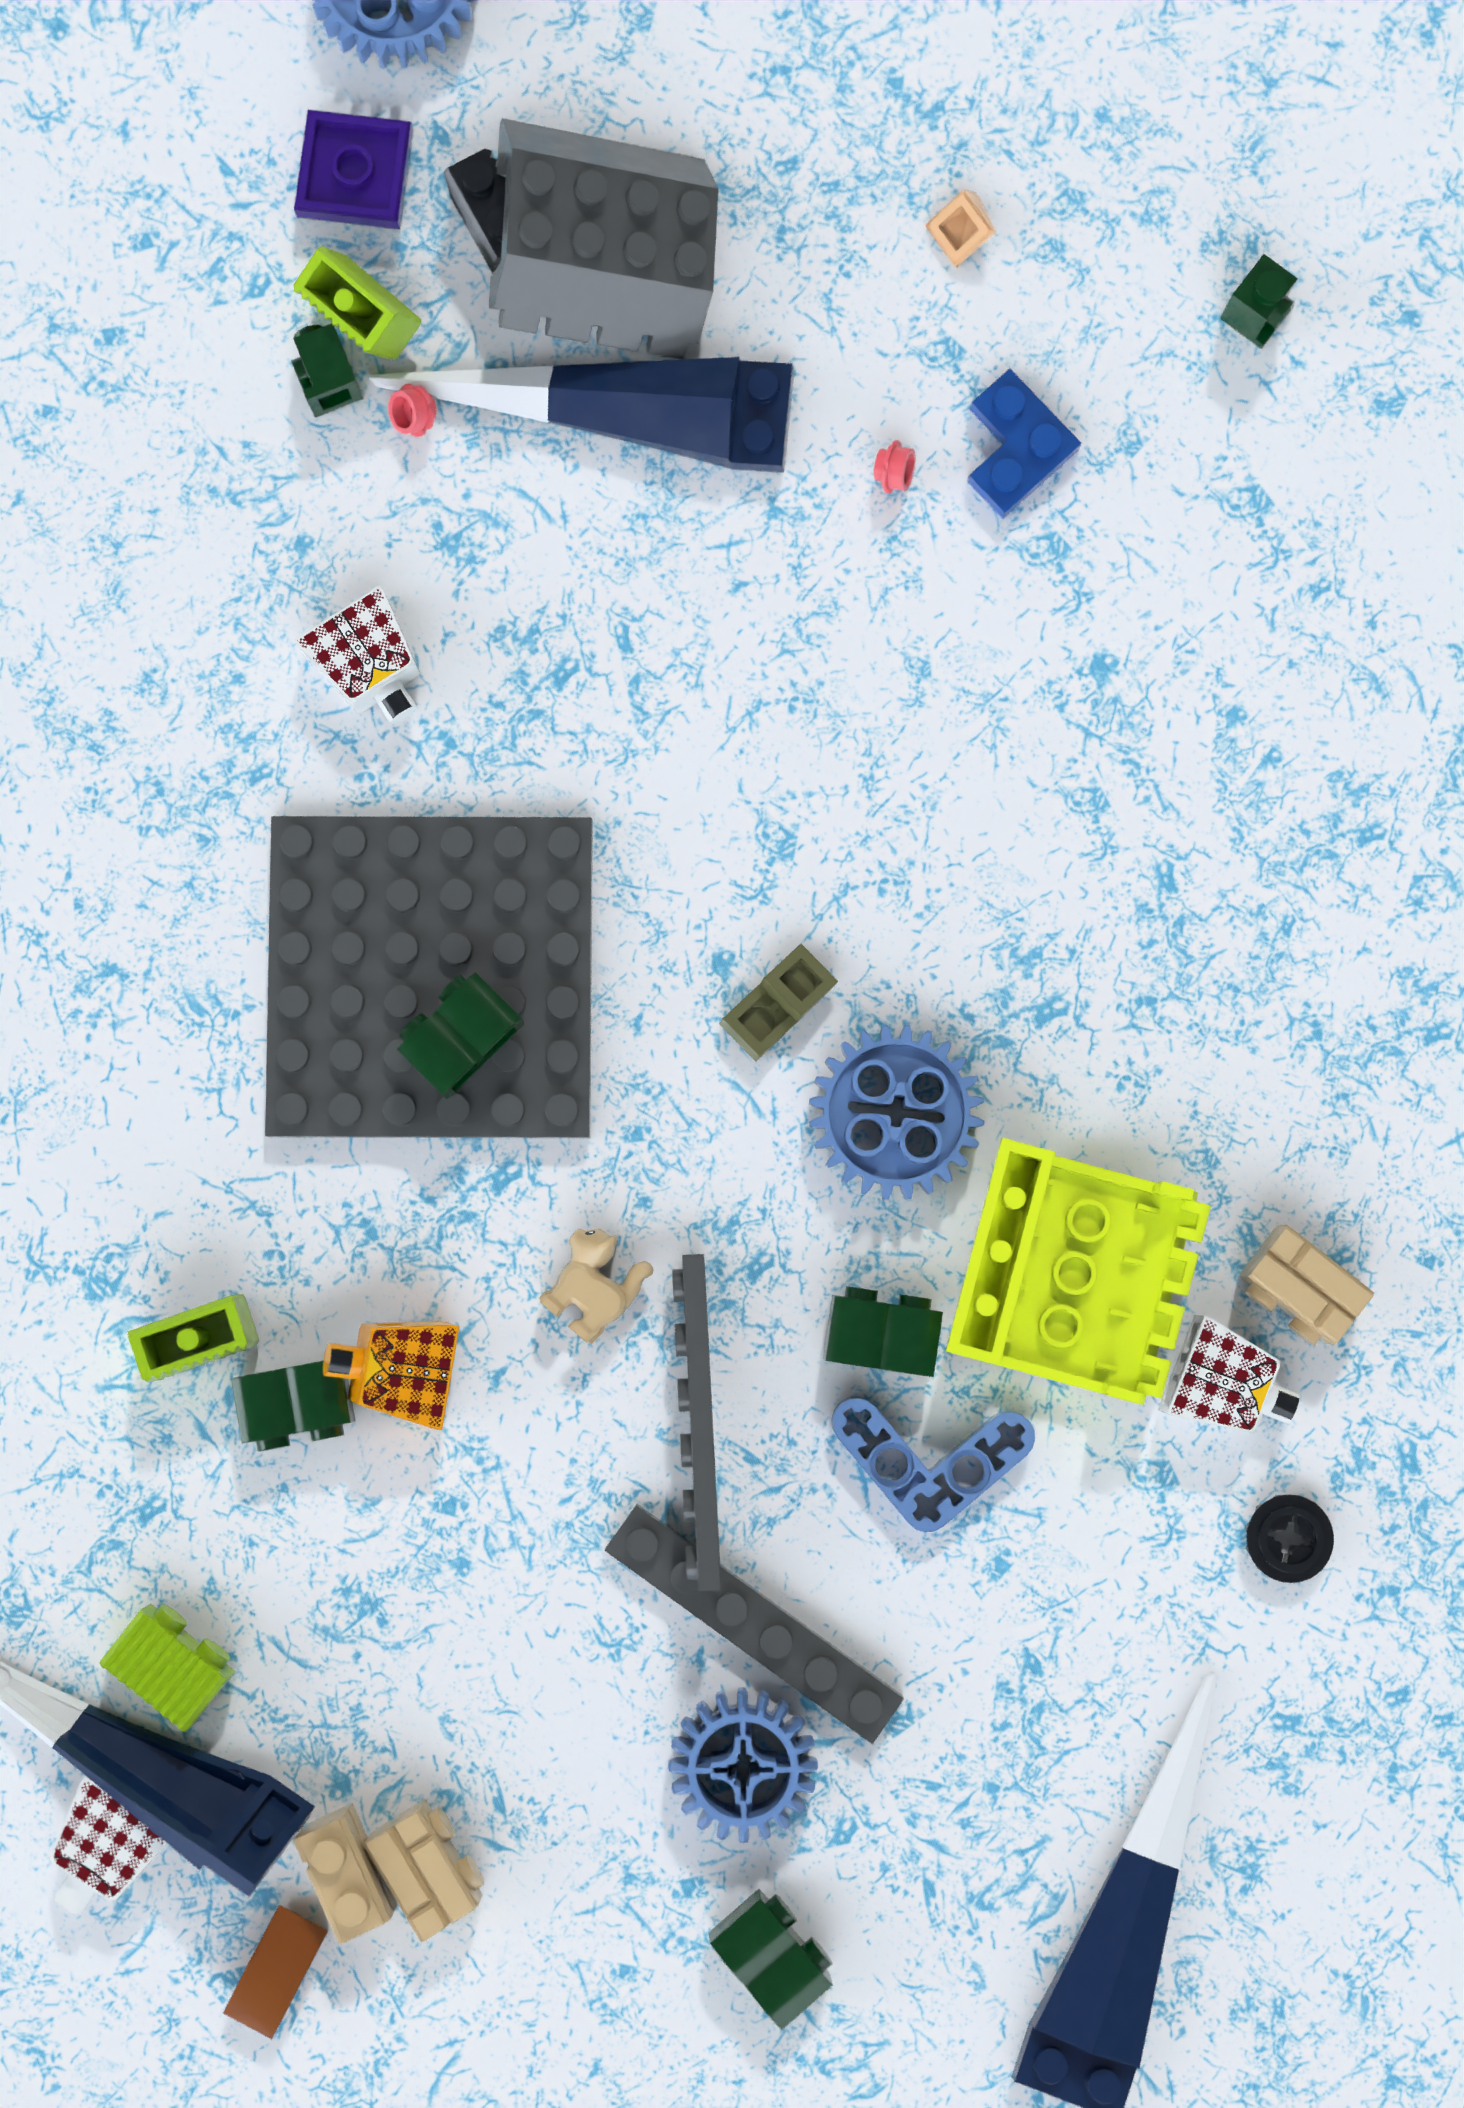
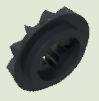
(1301, 1561)

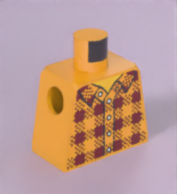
(398, 1368)

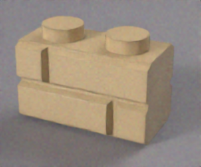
(1305, 1286)
(425, 1869)
(344, 1874)

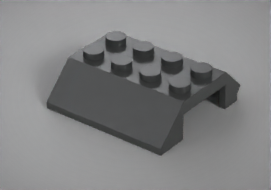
(604, 240)

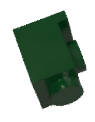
(1260, 301)
(324, 370)

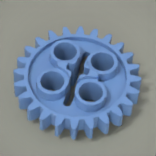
(392, 33)
(901, 1063)

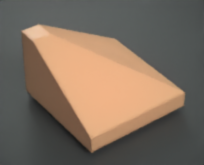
(961, 227)

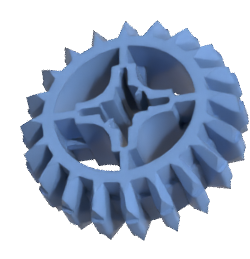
(743, 1813)

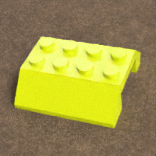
(1078, 1273)

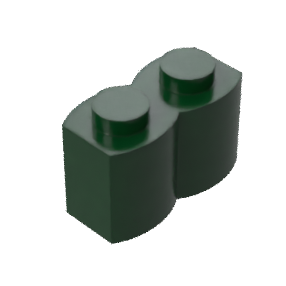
(459, 1034)
(883, 1334)
(291, 1402)
(771, 1957)

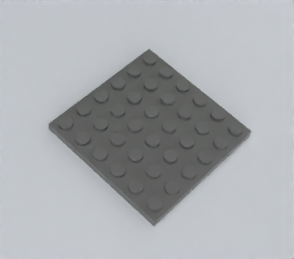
(372, 932)

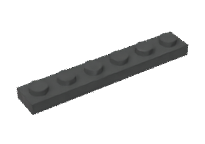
(698, 1446)
(758, 1627)

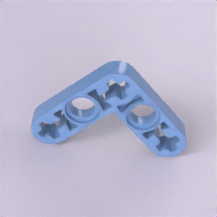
(920, 1479)

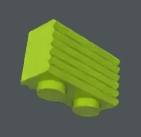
(356, 304)
(193, 1338)
(168, 1665)

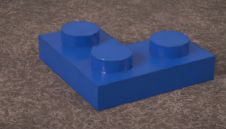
(1031, 439)

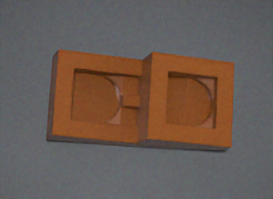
(275, 1972)

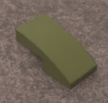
(778, 1002)

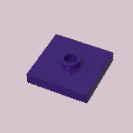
(353, 169)

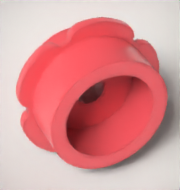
(412, 410)
(895, 467)

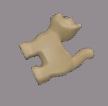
(591, 1291)

